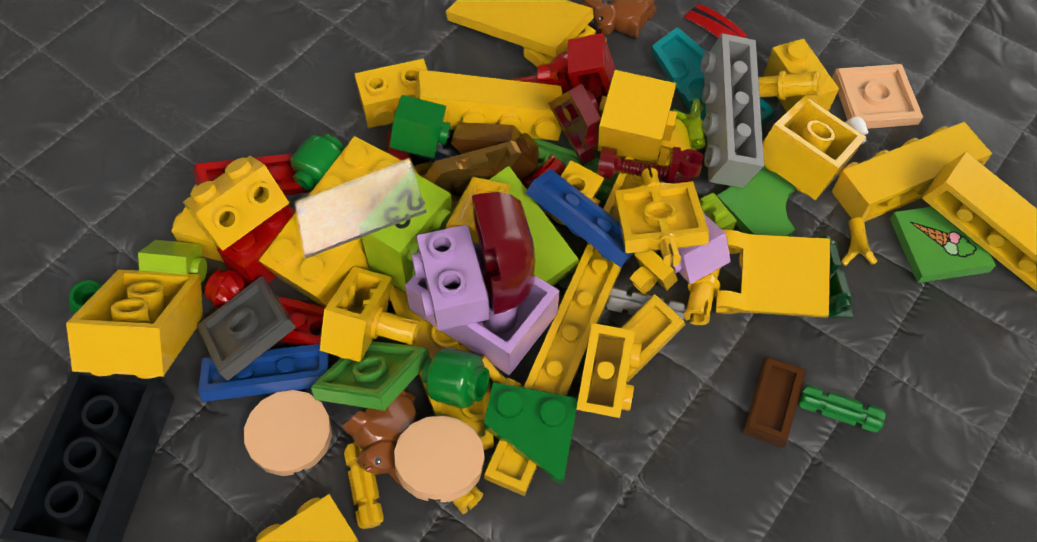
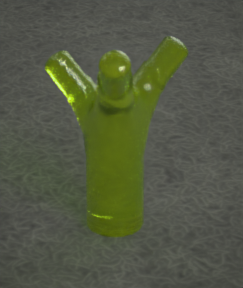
(693, 124)

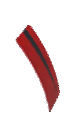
(713, 21)

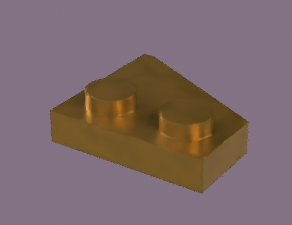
(456, 171)

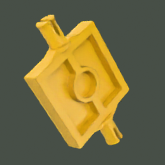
(661, 217)

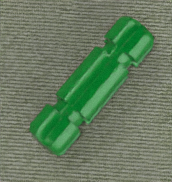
(842, 408)

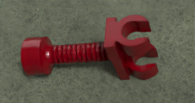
(685, 162)

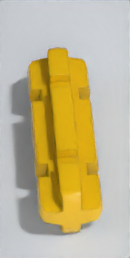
(363, 490)

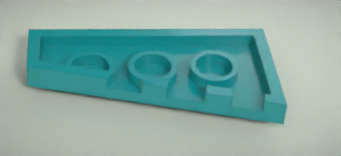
(681, 63)

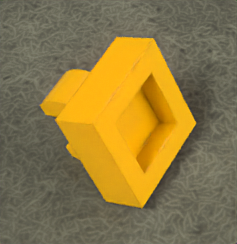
(652, 271)

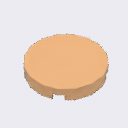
(287, 432)
(439, 458)

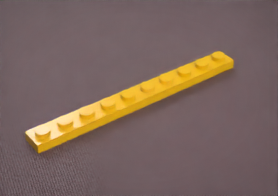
(566, 339)

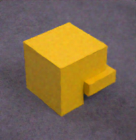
(636, 116)

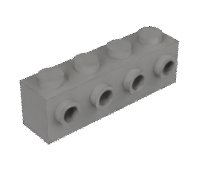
(732, 111)

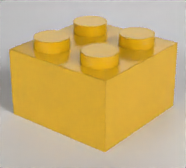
(810, 147)

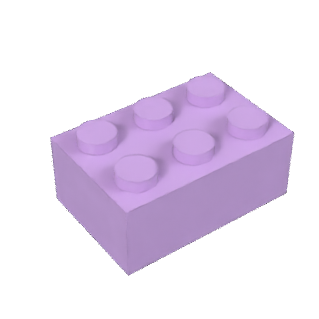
(505, 335)

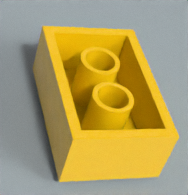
(135, 324)

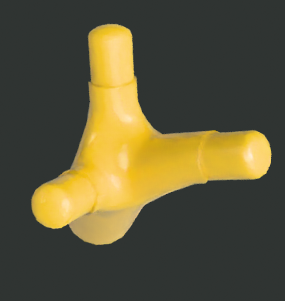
(858, 243)

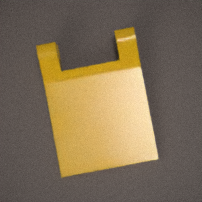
(779, 276)

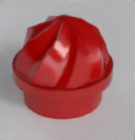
(223, 286)

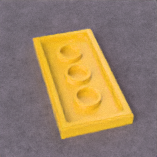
(528, 23)

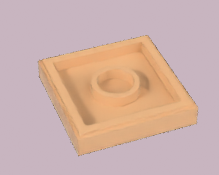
(878, 95)

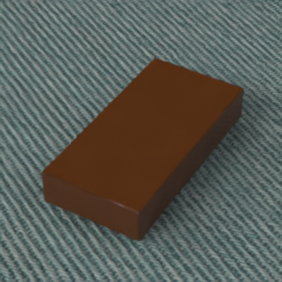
(774, 402)

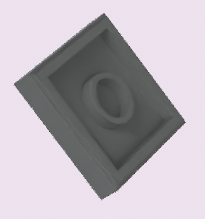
(245, 327)

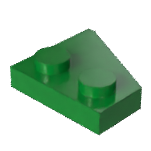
(533, 424)

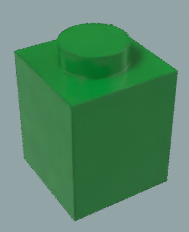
(419, 126)

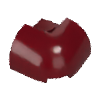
(505, 248)

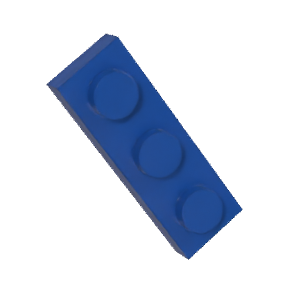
(580, 215)
(270, 373)

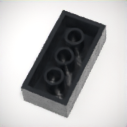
(91, 460)

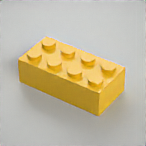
(323, 273)

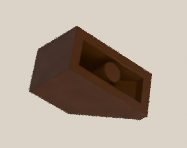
(477, 136)

